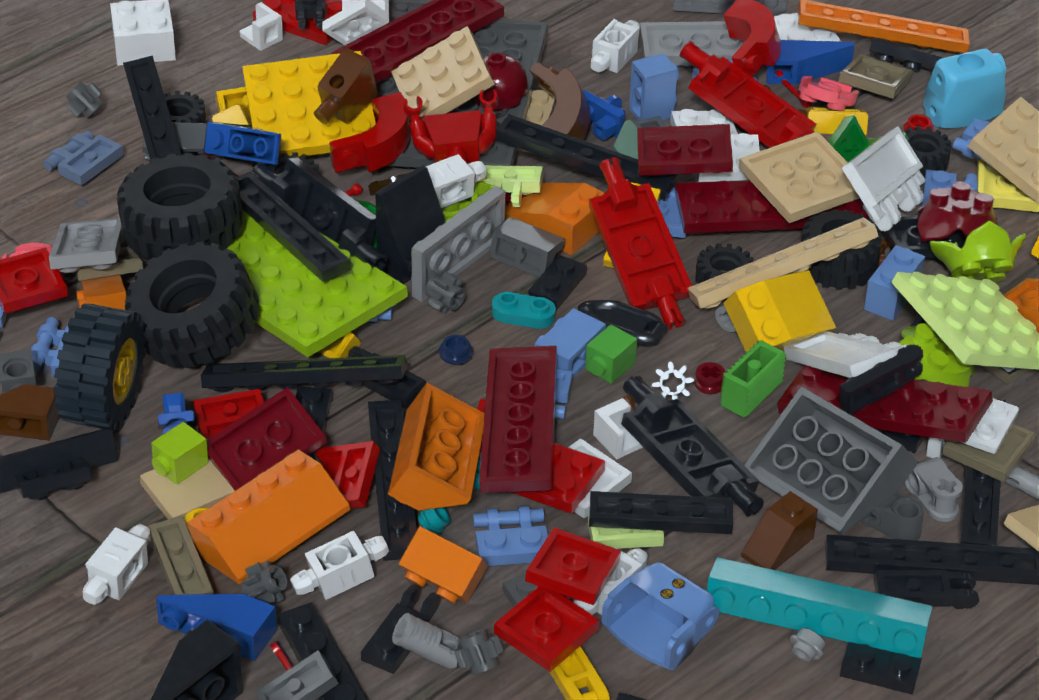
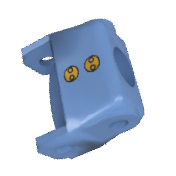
(659, 614)

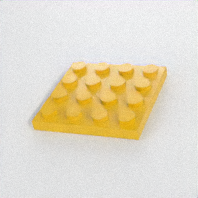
(284, 102)

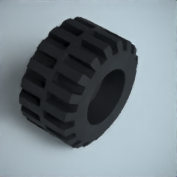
(852, 265)

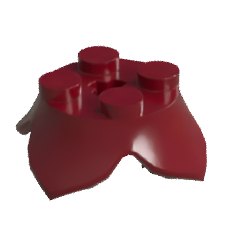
(953, 210)

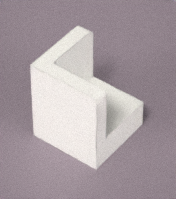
(265, 30)
(611, 432)

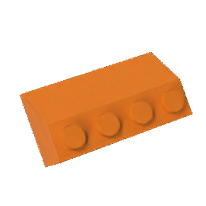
(437, 451)
(267, 516)

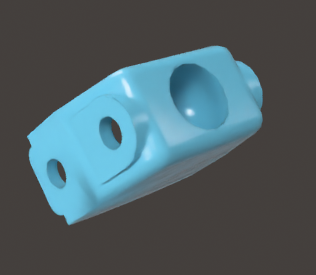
(966, 89)

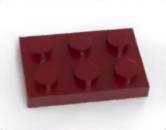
(684, 149)
(264, 439)

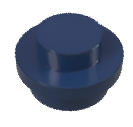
(455, 350)

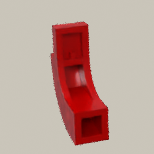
(756, 25)
(380, 143)

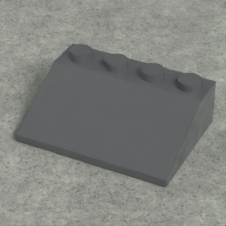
(830, 461)

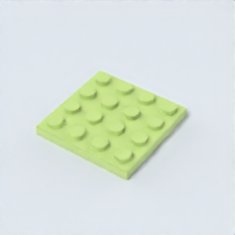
(972, 319)

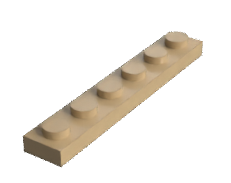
(792, 259)

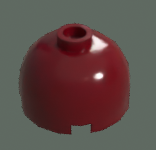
(509, 81)

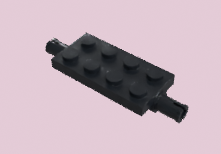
(325, 208)
(688, 448)

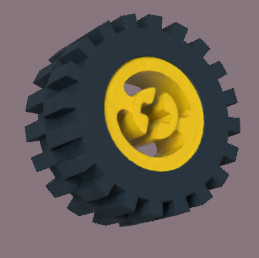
(100, 366)

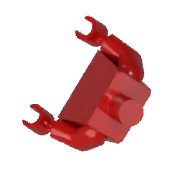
(454, 133)

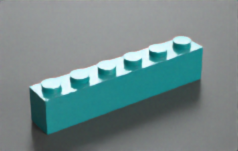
(819, 606)

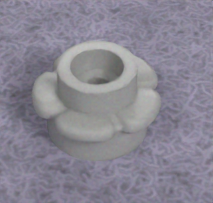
(807, 645)

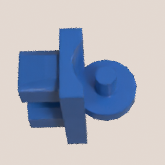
(605, 115)
(174, 412)

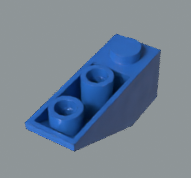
(809, 58)
(242, 142)
(238, 615)

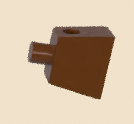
(346, 88)

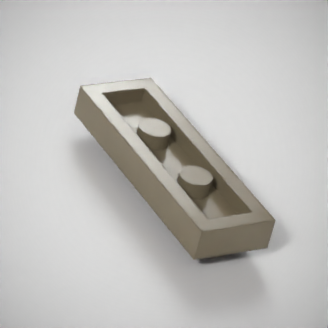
(179, 557)

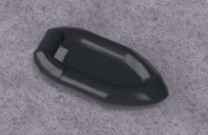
(628, 319)

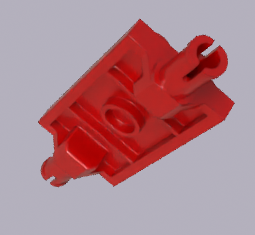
(745, 99)
(640, 245)

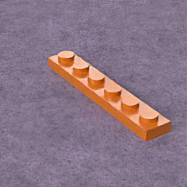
(883, 26)

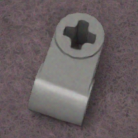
(936, 489)

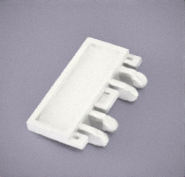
(887, 177)
(841, 353)

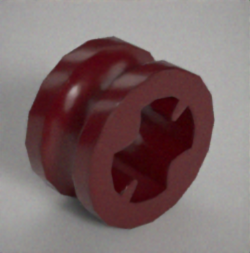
(709, 378)

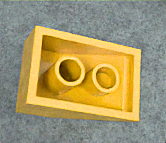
(779, 311)

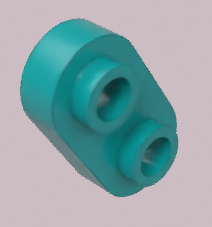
(523, 310)

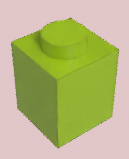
(179, 453)

